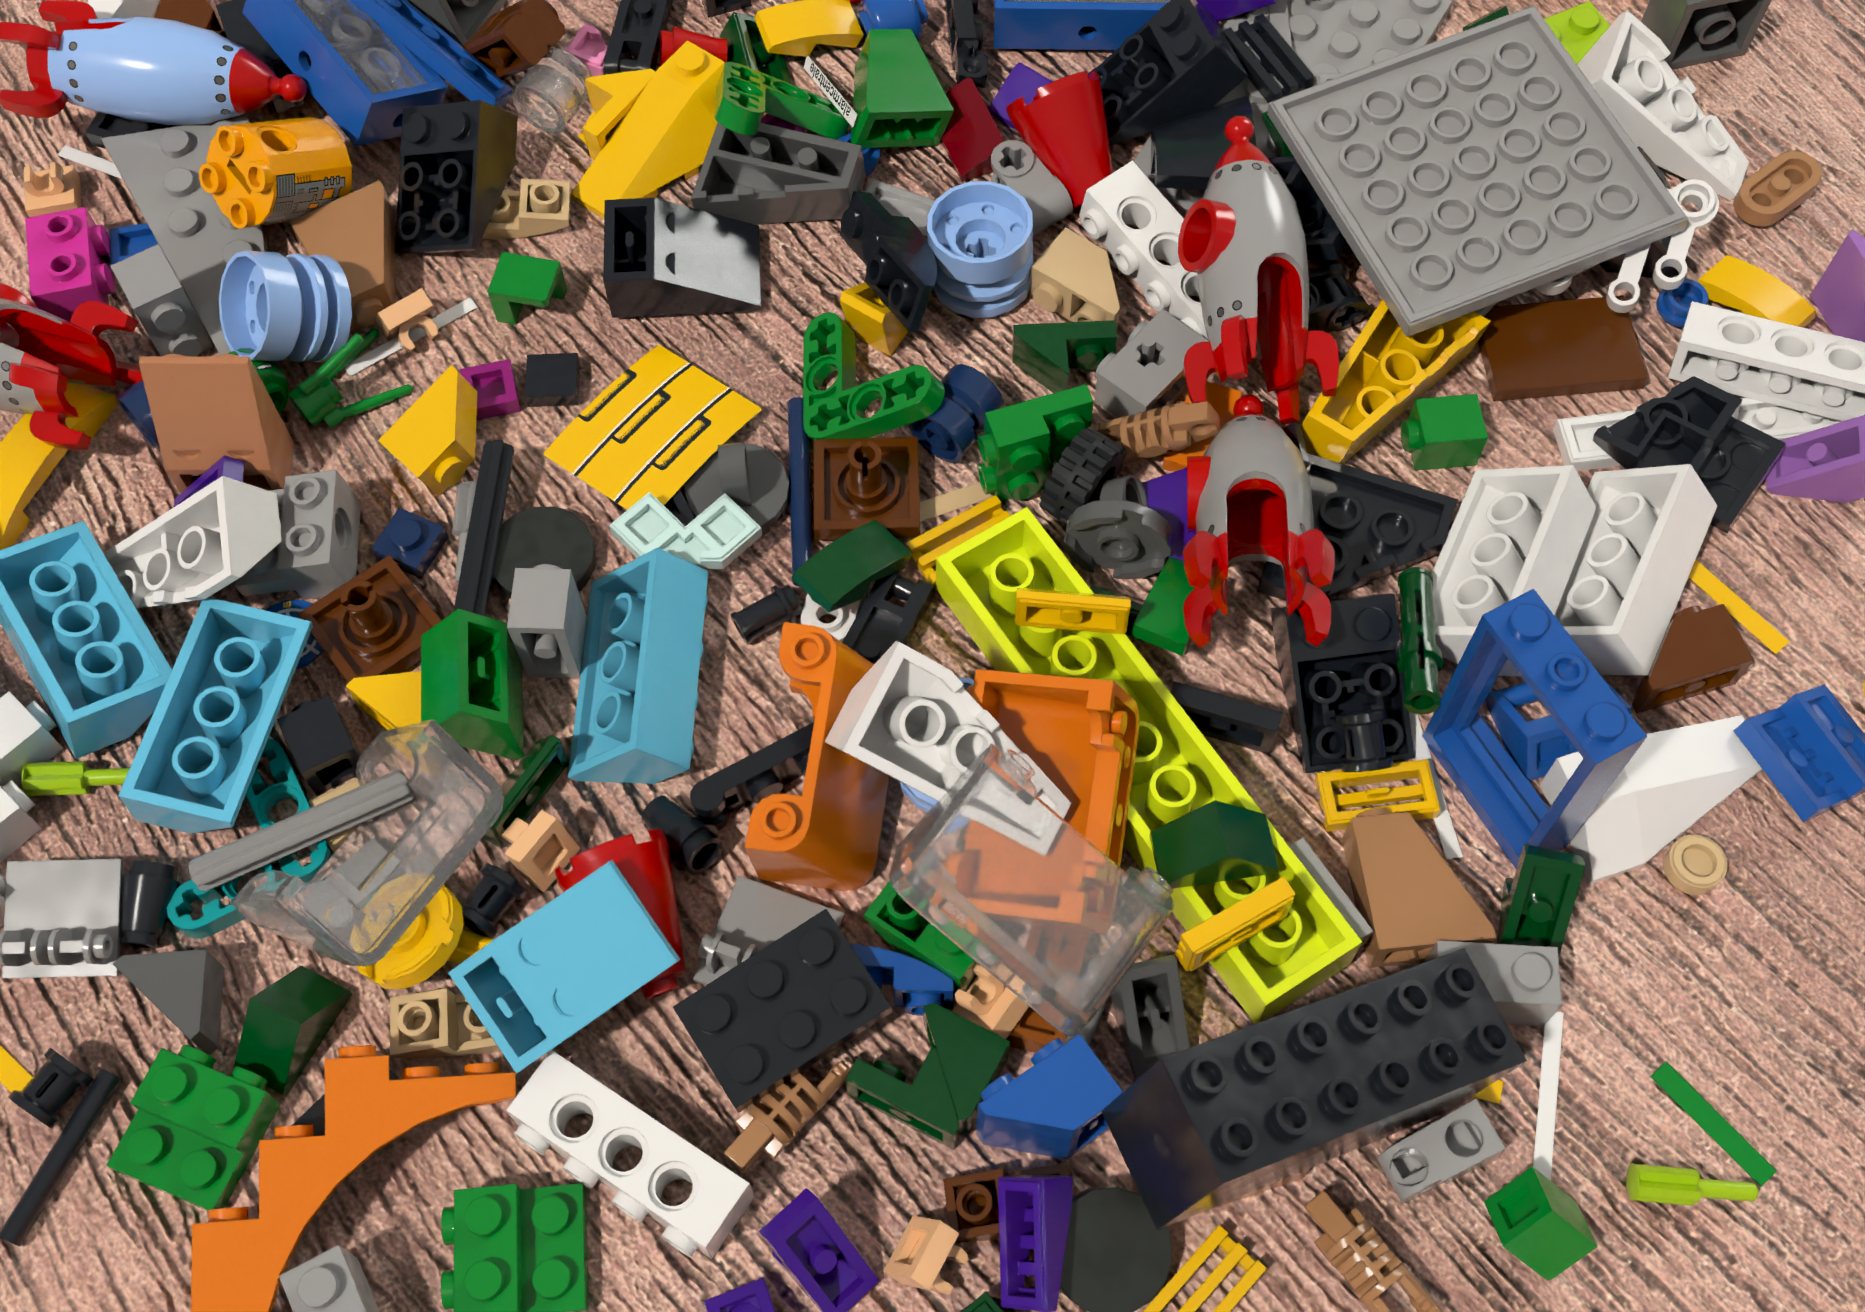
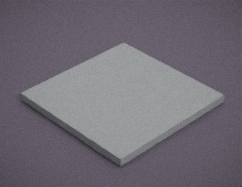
(1474, 169)

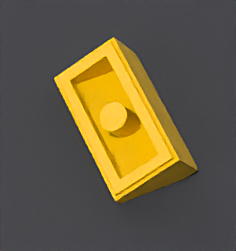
(1072, 610)

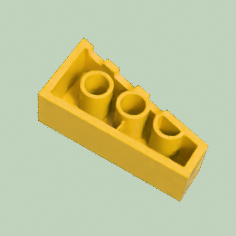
(1383, 378)

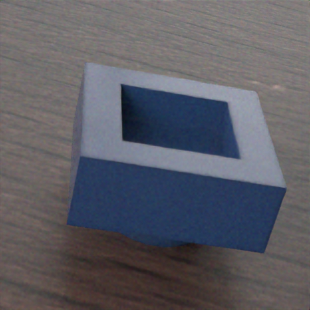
(410, 542)

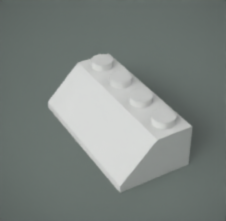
(1508, 537)
(1634, 564)

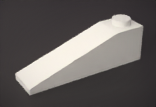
(1659, 109)
(198, 544)
(923, 726)
(1657, 795)

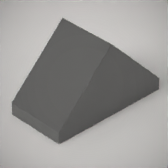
(184, 988)
(1151, 1012)

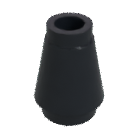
(691, 840)
(145, 902)

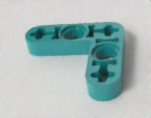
(262, 799)

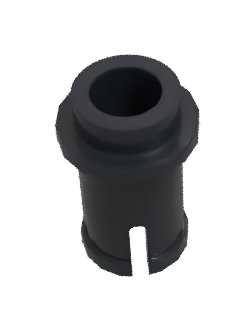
(767, 613)

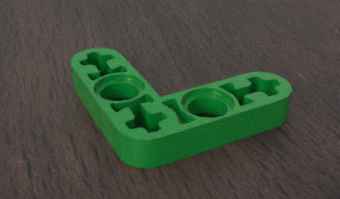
(748, 93)
(842, 407)

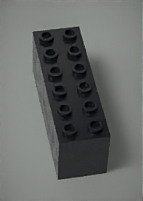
(1309, 1086)

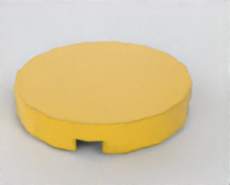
(422, 946)

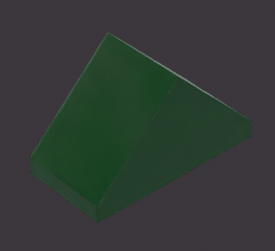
(1213, 846)
(288, 1026)
(968, 1057)

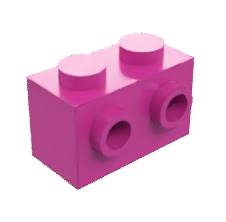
(67, 261)

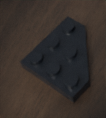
(1371, 523)

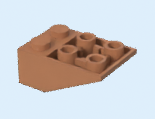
(212, 411)

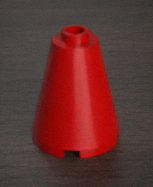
(1067, 131)
(651, 877)

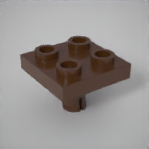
(864, 483)
(372, 622)

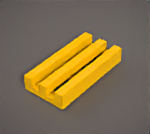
(945, 532)
(1399, 771)
(1235, 924)
(1235, 1255)

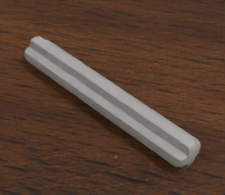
(300, 830)

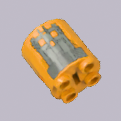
(275, 170)

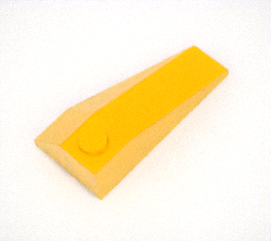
(660, 134)

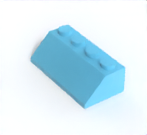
(80, 638)
(640, 672)
(214, 717)

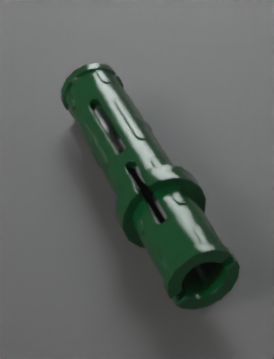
(1421, 684)

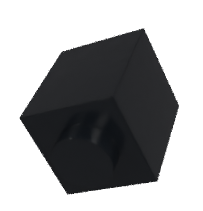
(320, 743)

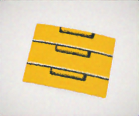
(650, 429)

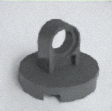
(748, 477)
(1119, 532)

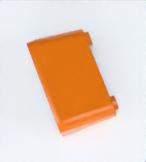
(1078, 736)
(836, 825)

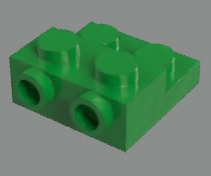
(1028, 440)
(194, 1128)
(517, 1249)

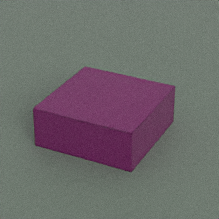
(495, 388)

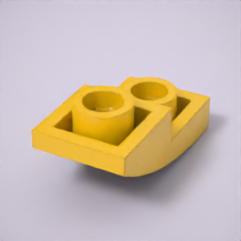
(800, 25)
(1755, 292)

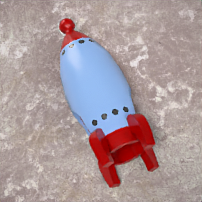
(139, 69)

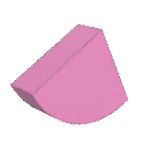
(589, 49)

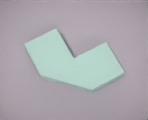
(707, 541)

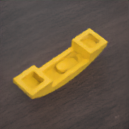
(29, 461)

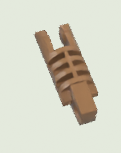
(1161, 429)
(781, 1115)
(1363, 1257)

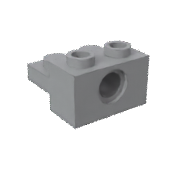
(317, 536)

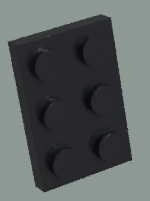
(782, 1010)

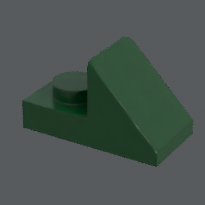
(1052, 348)
(1540, 898)
(922, 1106)

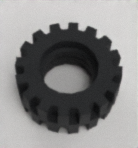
(1081, 473)

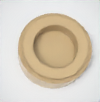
(1695, 864)

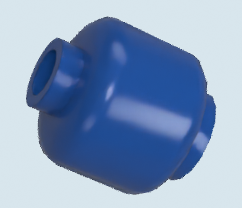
(893, 15)

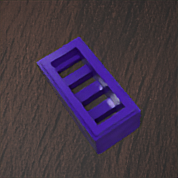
(1046, 1206)

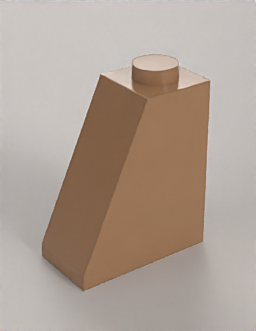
(361, 238)
(1406, 890)

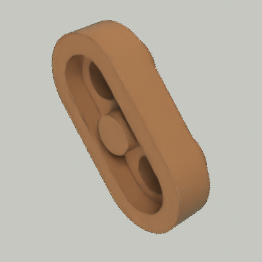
(1769, 191)

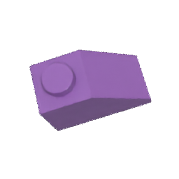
(1823, 464)

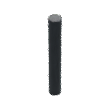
(60, 1158)

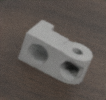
(1441, 1152)

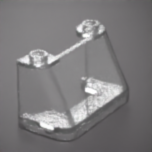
(390, 862)
(1028, 892)

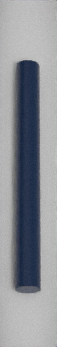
(799, 486)

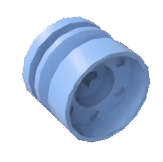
(981, 248)
(284, 306)

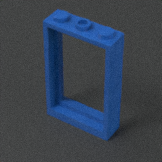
(1572, 694)

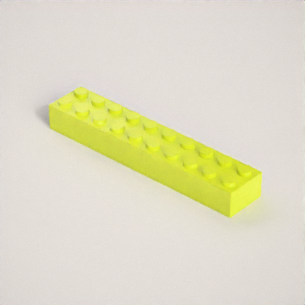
(1172, 764)

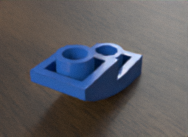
(912, 980)

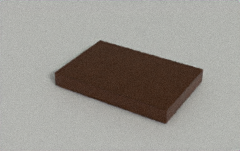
(1560, 349)

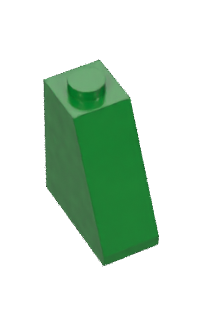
(897, 93)

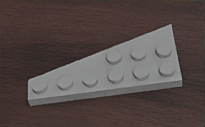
(185, 219)

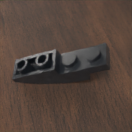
(896, 257)

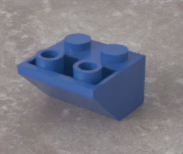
(1052, 1105)

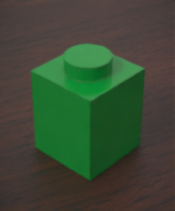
(1444, 432)

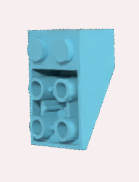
(563, 966)

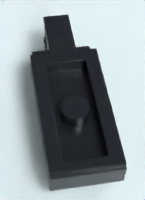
(966, 41)

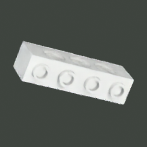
(1133, 199)
(1772, 362)
(563, 1090)

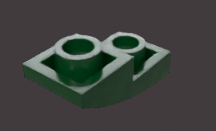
(849, 565)

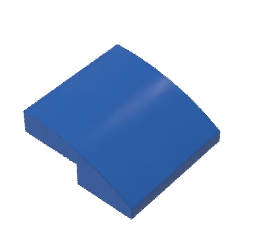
(1809, 751)

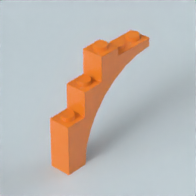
(241, 1258)

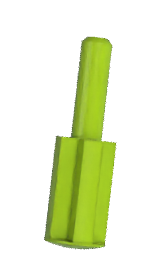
(67, 778)
(1681, 1186)

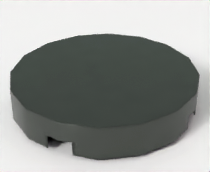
(544, 537)
(1113, 1252)

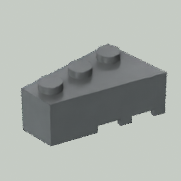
(778, 176)

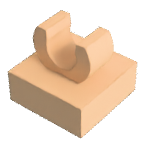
(51, 189)
(406, 314)
(539, 848)
(990, 1004)
(923, 1253)

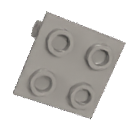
(62, 918)
(751, 922)

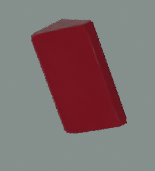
(970, 132)

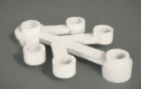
(1689, 191)

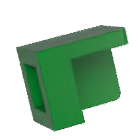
(524, 281)
(1540, 1224)

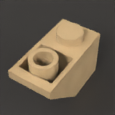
(1075, 280)

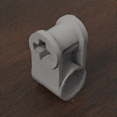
(1023, 171)

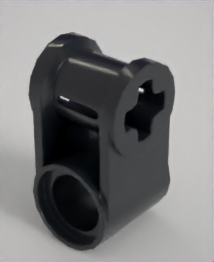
(1333, 300)

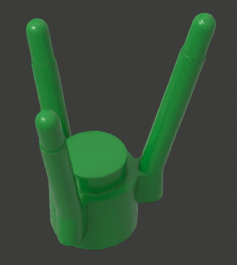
(318, 396)

